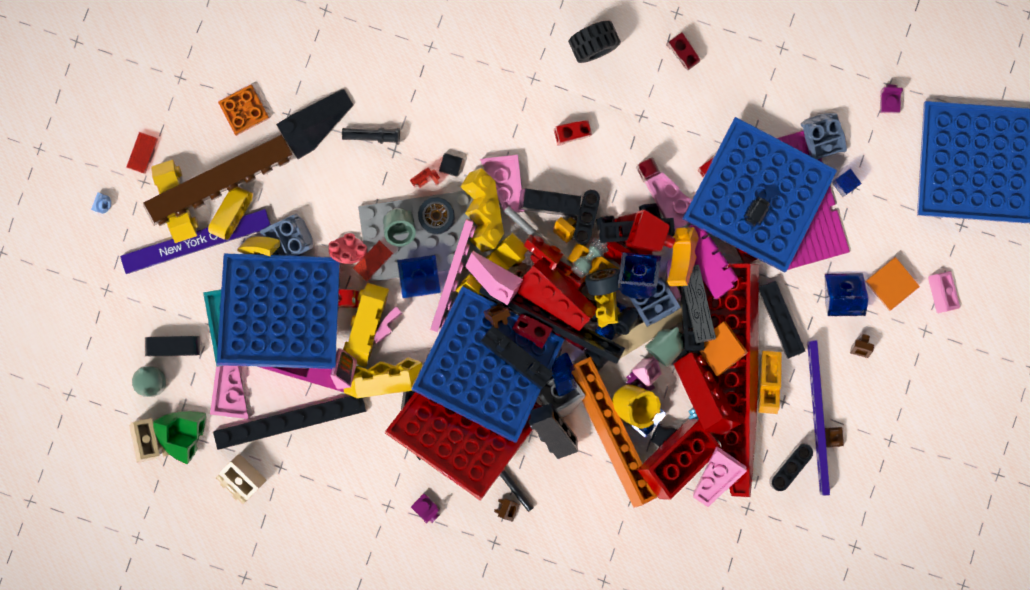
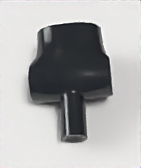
(662, 433)

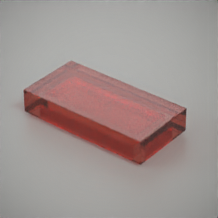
(142, 153)
(373, 260)

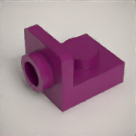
(890, 99)
(631, 377)
(426, 508)

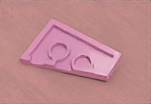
(507, 179)
(669, 198)
(228, 393)
(718, 477)

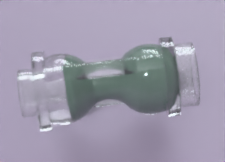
(584, 264)

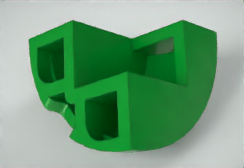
(179, 433)

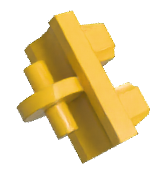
(607, 309)

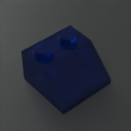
(419, 277)
(845, 294)

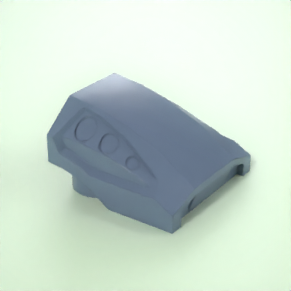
(824, 135)
(292, 234)
(657, 306)

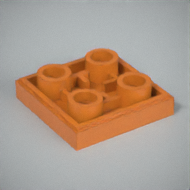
(243, 110)
(892, 284)
(724, 350)

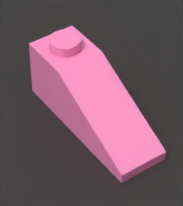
(495, 279)

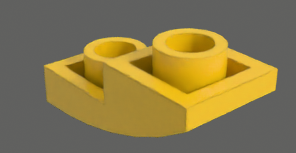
(261, 245)

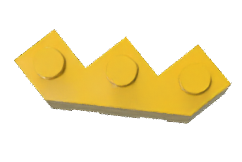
(166, 176)
(484, 209)
(506, 254)
(366, 323)
(384, 378)

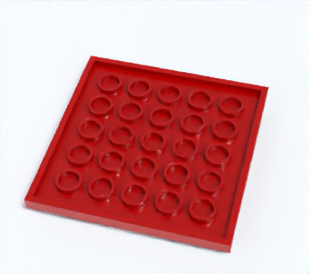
(455, 444)

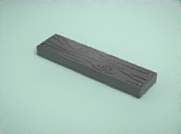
(699, 307)

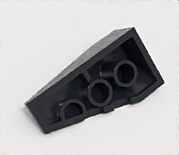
(312, 124)

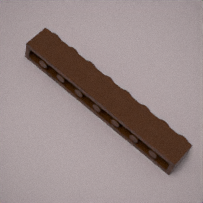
(217, 180)

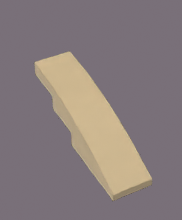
(642, 334)

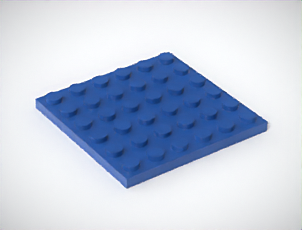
(975, 162)
(760, 166)
(278, 311)
(475, 380)

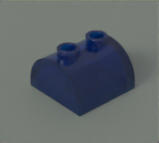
(639, 275)

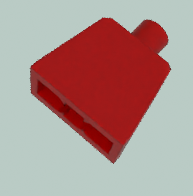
(649, 233)

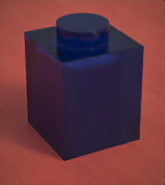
(846, 183)

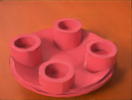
(347, 249)

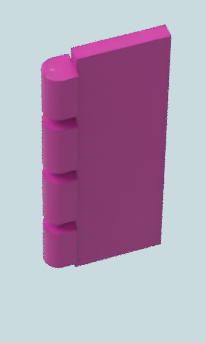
(712, 266)

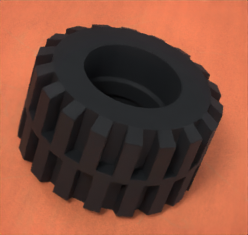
(594, 41)

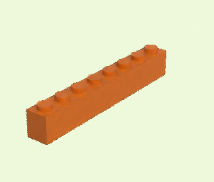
(612, 433)

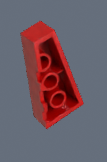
(556, 295)
(705, 395)

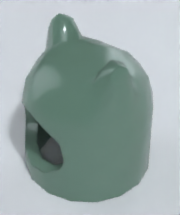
(399, 222)
(666, 346)
(149, 381)

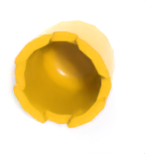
(636, 405)

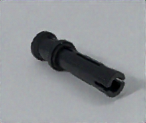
(381, 135)

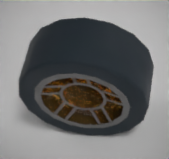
(440, 206)
(602, 281)

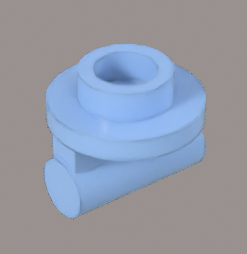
(101, 203)

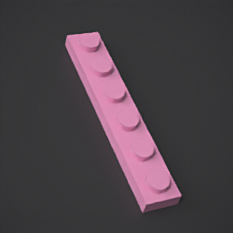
(456, 267)

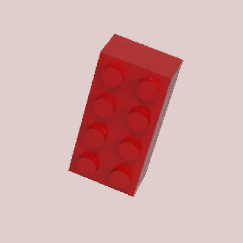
(678, 459)

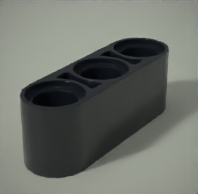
(586, 208)
(172, 346)
(782, 469)

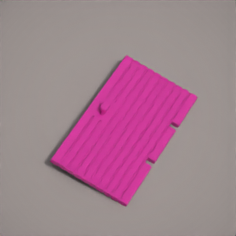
(825, 234)

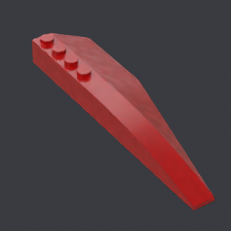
(740, 382)

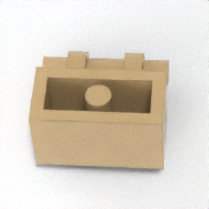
(145, 441)
(240, 479)

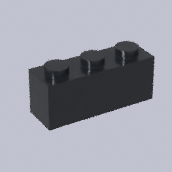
(549, 202)
(553, 431)

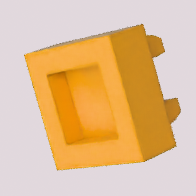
(564, 228)

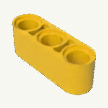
(230, 213)

